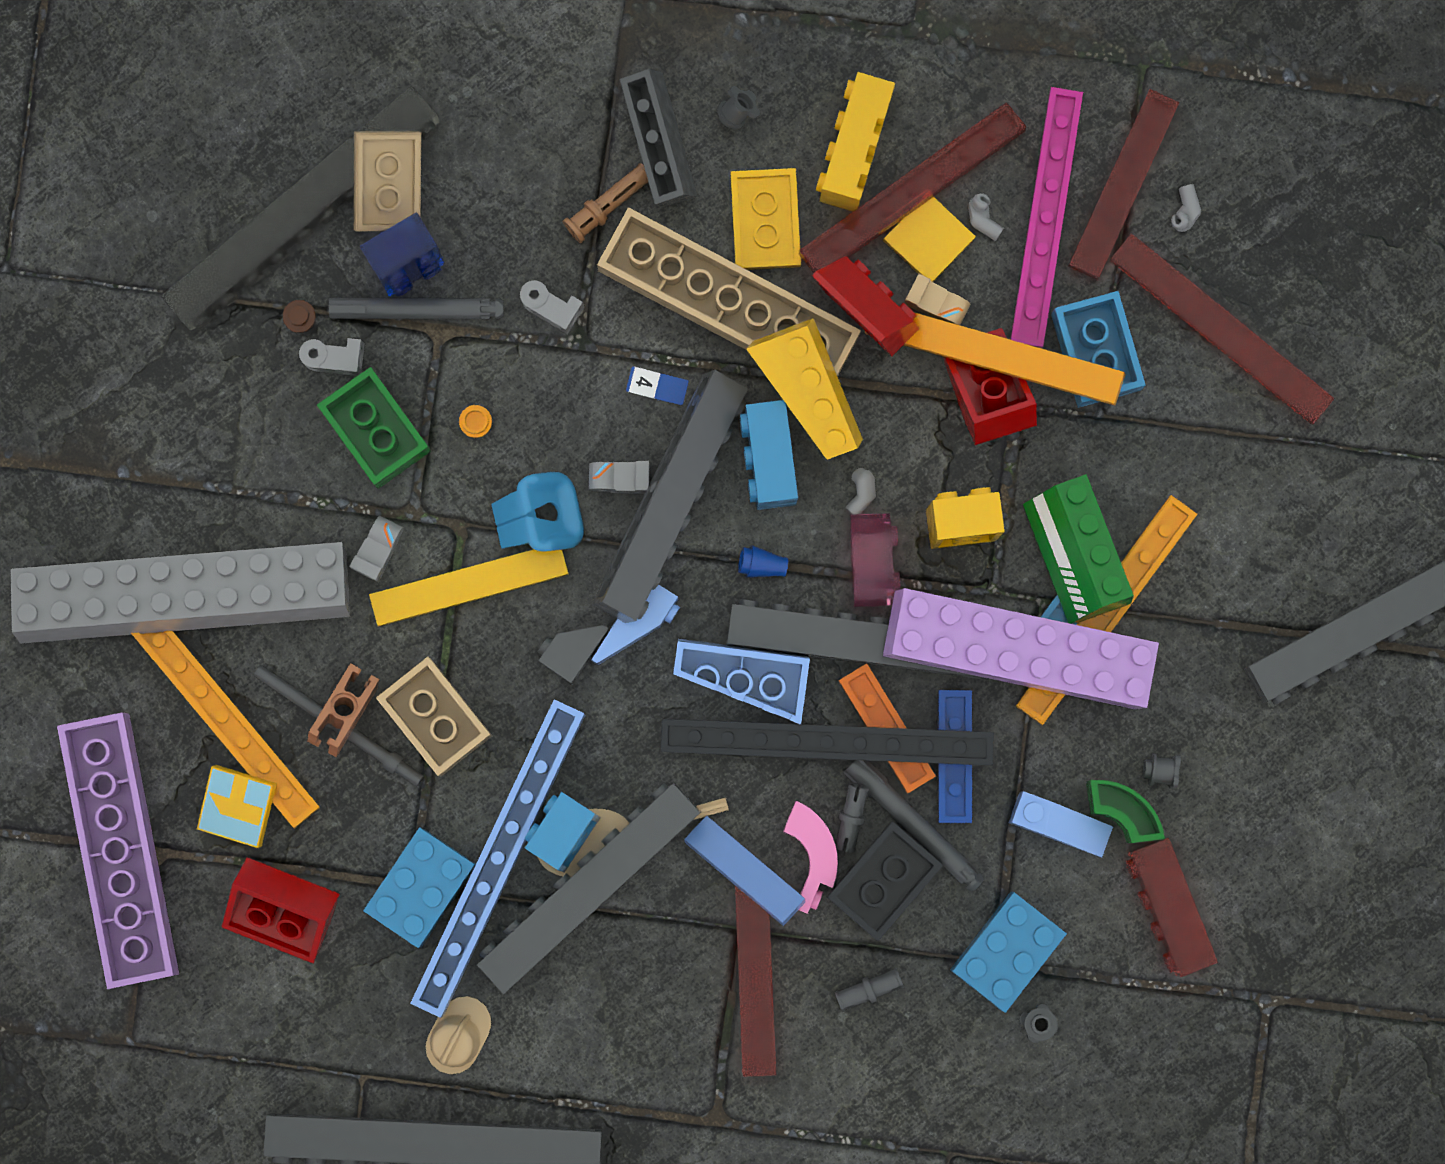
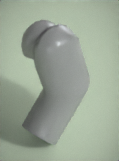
(1189, 211)
(980, 217)
(865, 490)

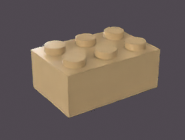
(434, 716)

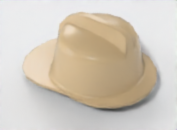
(458, 1035)

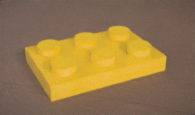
(765, 218)

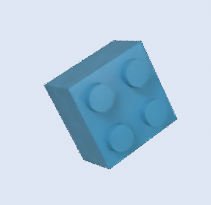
(561, 831)

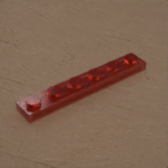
(1123, 184)
(755, 987)

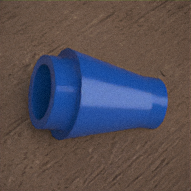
(761, 563)

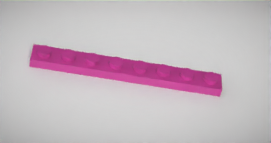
(1046, 217)

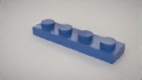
(955, 779)

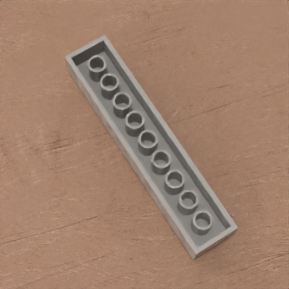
(179, 592)

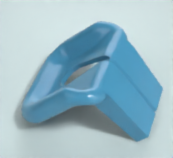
(517, 516)

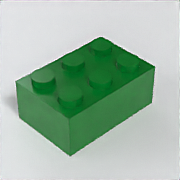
(374, 428)

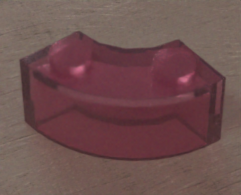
(873, 559)

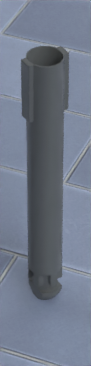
(415, 308)
(953, 861)

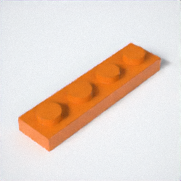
(878, 711)

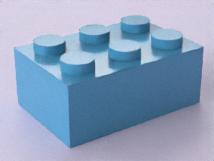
(1099, 334)
(769, 455)
(420, 887)
(1008, 951)

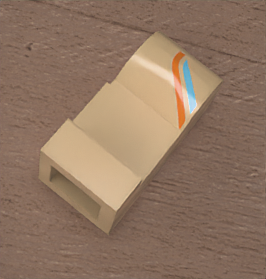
(936, 301)

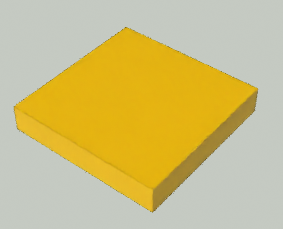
(929, 239)

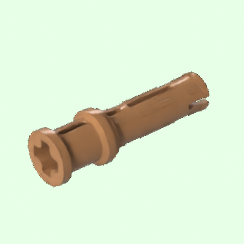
(595, 211)

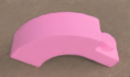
(821, 851)

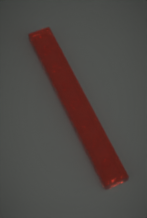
(914, 188)
(1222, 329)

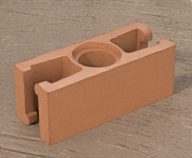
(342, 697)

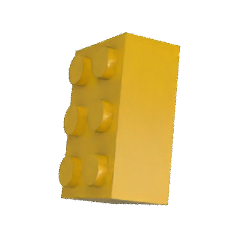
(965, 518)

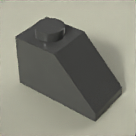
(571, 651)

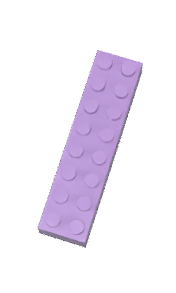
(1020, 649)
(118, 850)

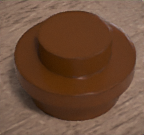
(299, 316)

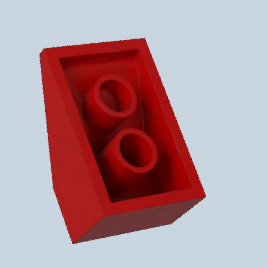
(991, 400)

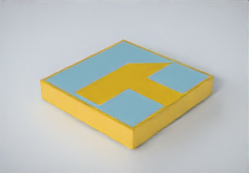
(236, 806)

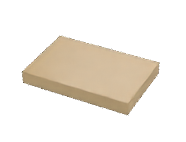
(386, 178)

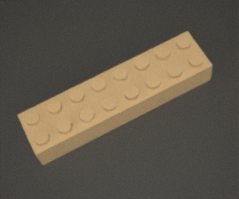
(712, 288)

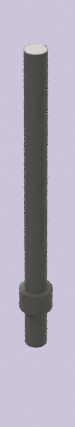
(391, 761)

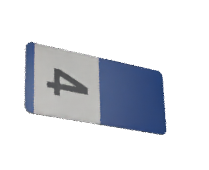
(657, 385)

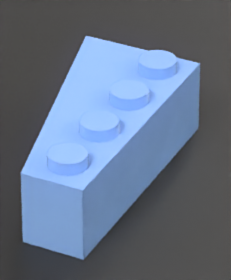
(750, 675)

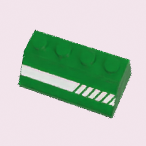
(1078, 550)

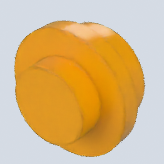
(475, 421)

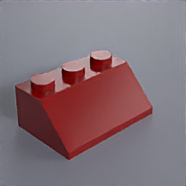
(867, 303)
(279, 910)

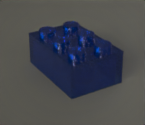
(403, 255)

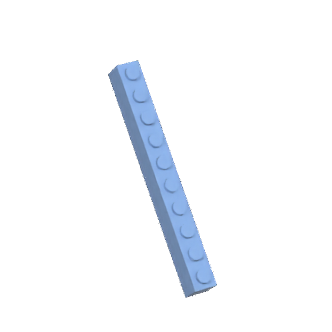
(497, 859)

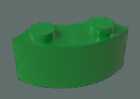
(1126, 808)

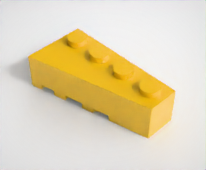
(856, 141)
(808, 384)

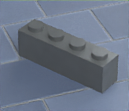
(658, 137)

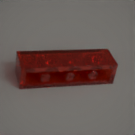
(1172, 908)

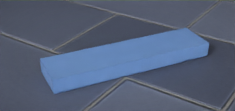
(745, 870)

